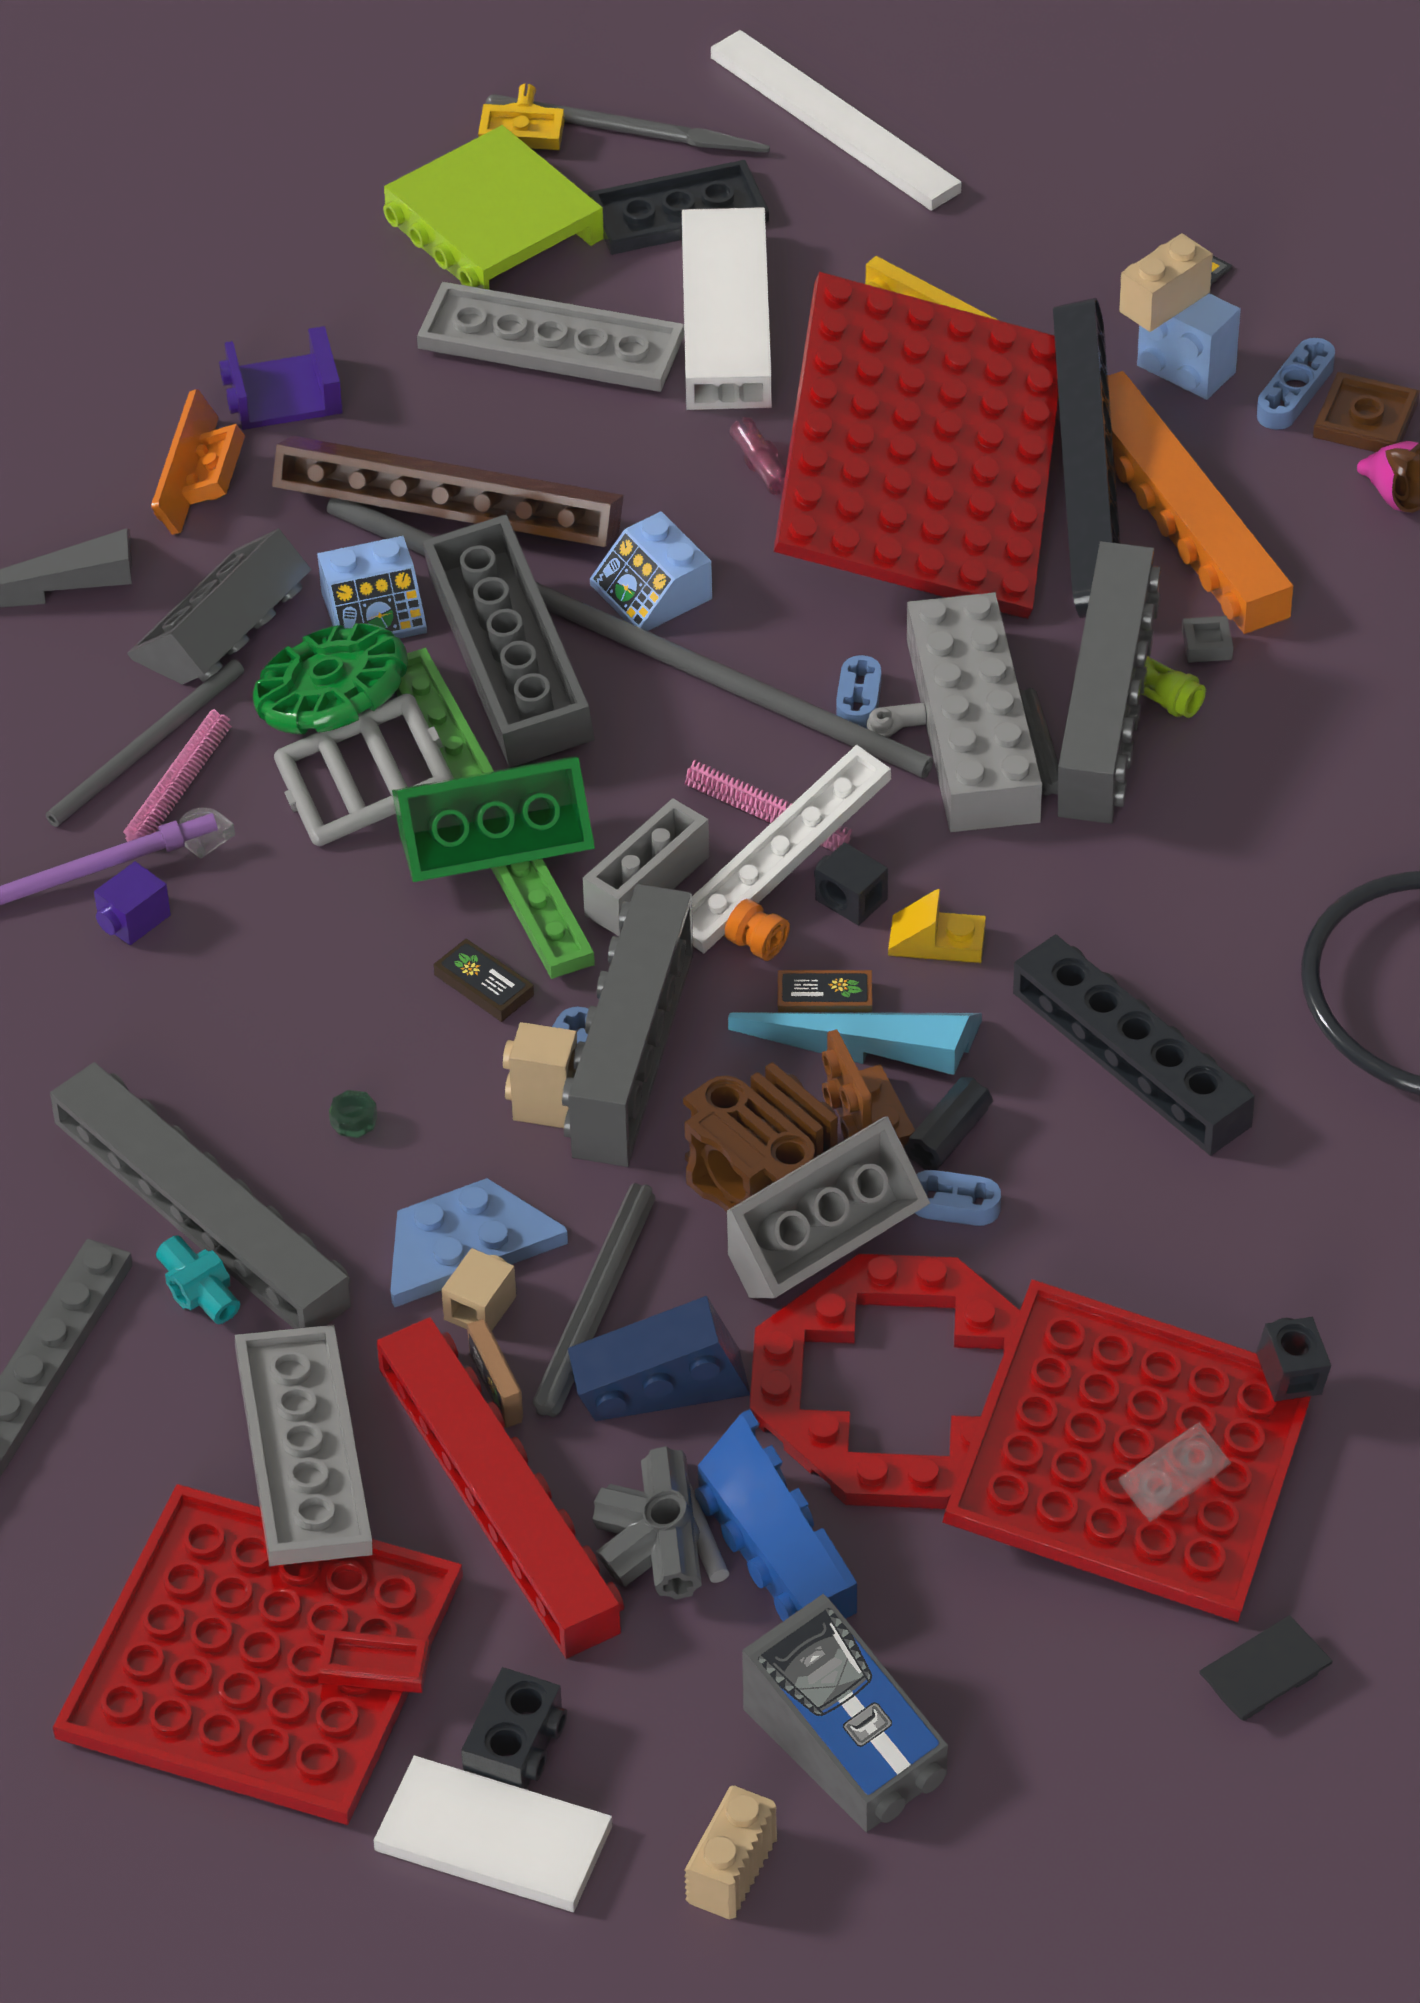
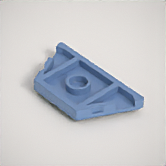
(443, 1229)

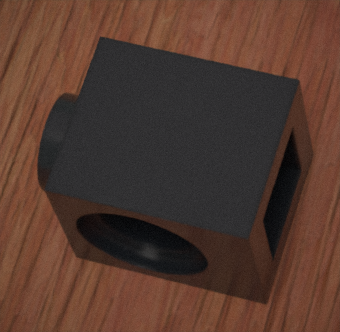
(851, 883)
(1293, 1358)

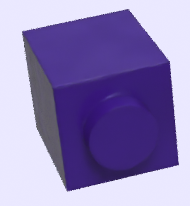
(132, 903)

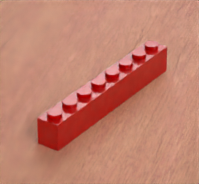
(500, 1488)

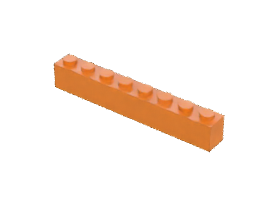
(1194, 513)

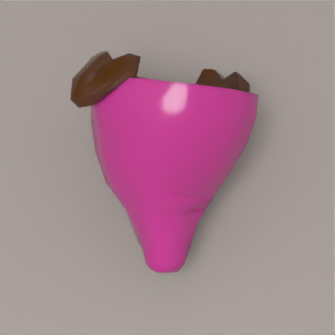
(1395, 474)

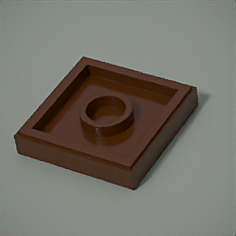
(1365, 412)

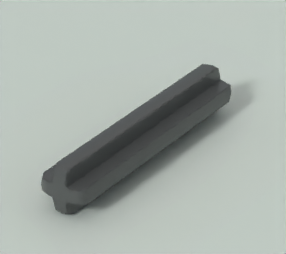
(1041, 741)

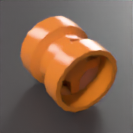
(756, 929)

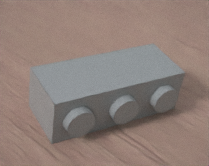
(655, 855)

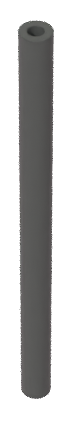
(144, 743)

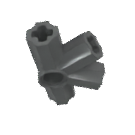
(652, 1526)

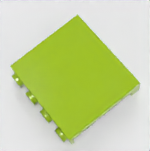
(489, 207)

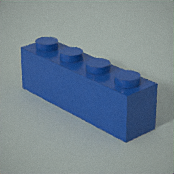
(771, 1525)

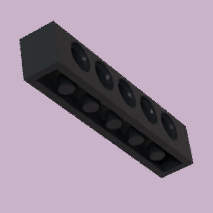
(1134, 1044)

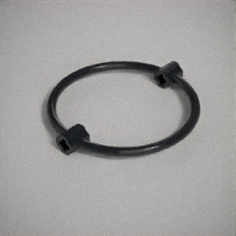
(1312, 983)

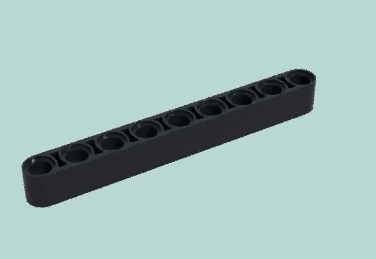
(1085, 440)

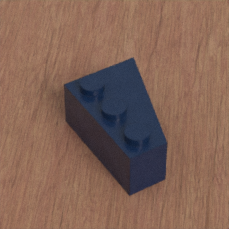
(660, 1364)

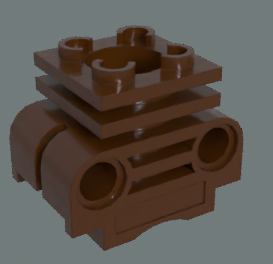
(752, 1135)

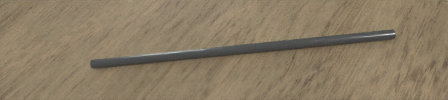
(671, 653)

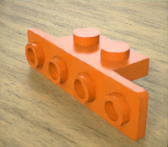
(197, 462)

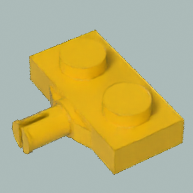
(529, 122)

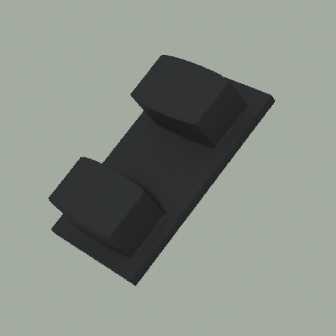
(1265, 1668)

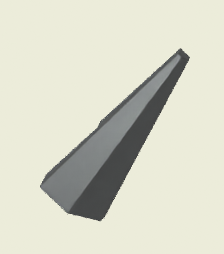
(84, 565)

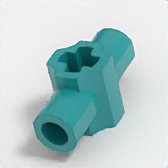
(198, 1279)

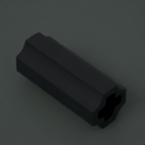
(948, 1123)

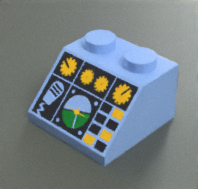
(653, 573)
(373, 586)

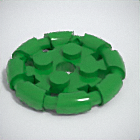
(333, 673)

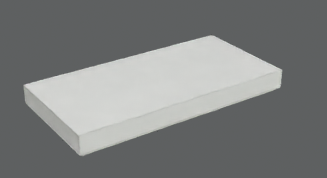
(493, 1833)

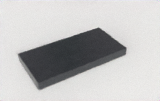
(651, 209)

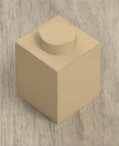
(479, 1290)

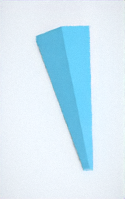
(912, 1038)

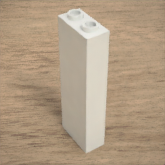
(726, 309)

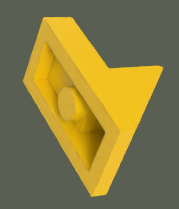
(929, 934)

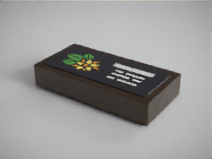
(483, 980)

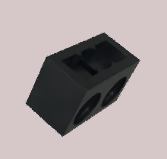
(505, 1730)

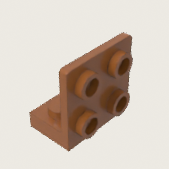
(860, 1094)

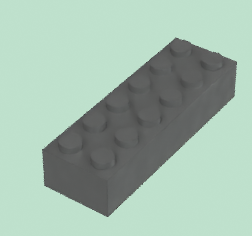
(508, 641)
(1108, 683)
(629, 1025)

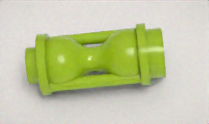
(1173, 689)

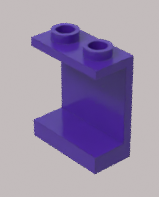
(284, 387)

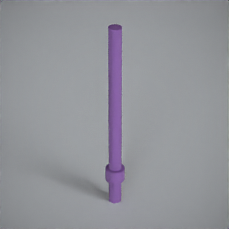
(169, 837)

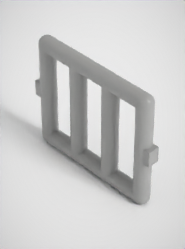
(326, 743)

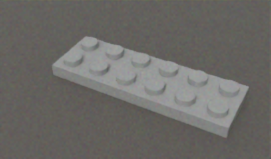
(551, 336)
(302, 1446)

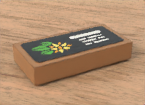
(495, 1372)

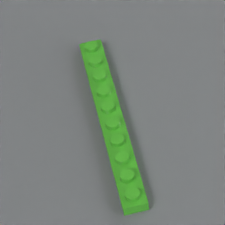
(528, 883)

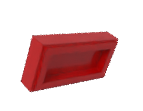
(374, 1661)

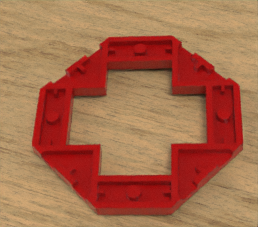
(828, 1315)

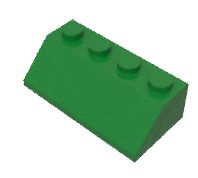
(493, 819)

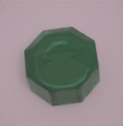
(353, 1113)

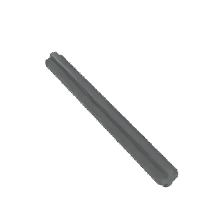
(594, 1297)

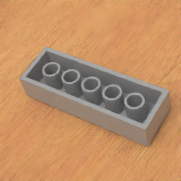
(973, 712)

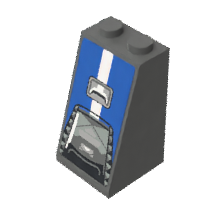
(841, 1715)

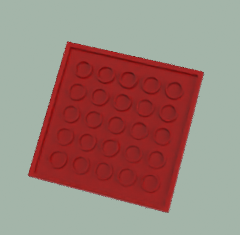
(1090, 1399)
(221, 1656)

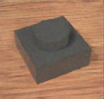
(1207, 639)

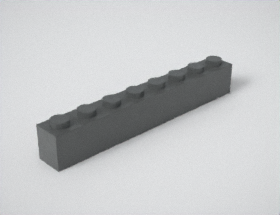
(201, 1198)

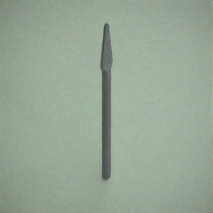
(695, 137)

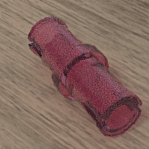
(759, 453)

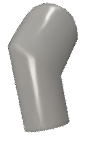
(891, 719)

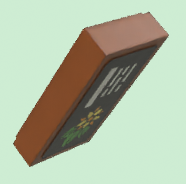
(825, 991)

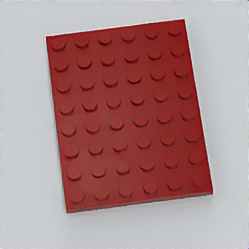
(920, 445)

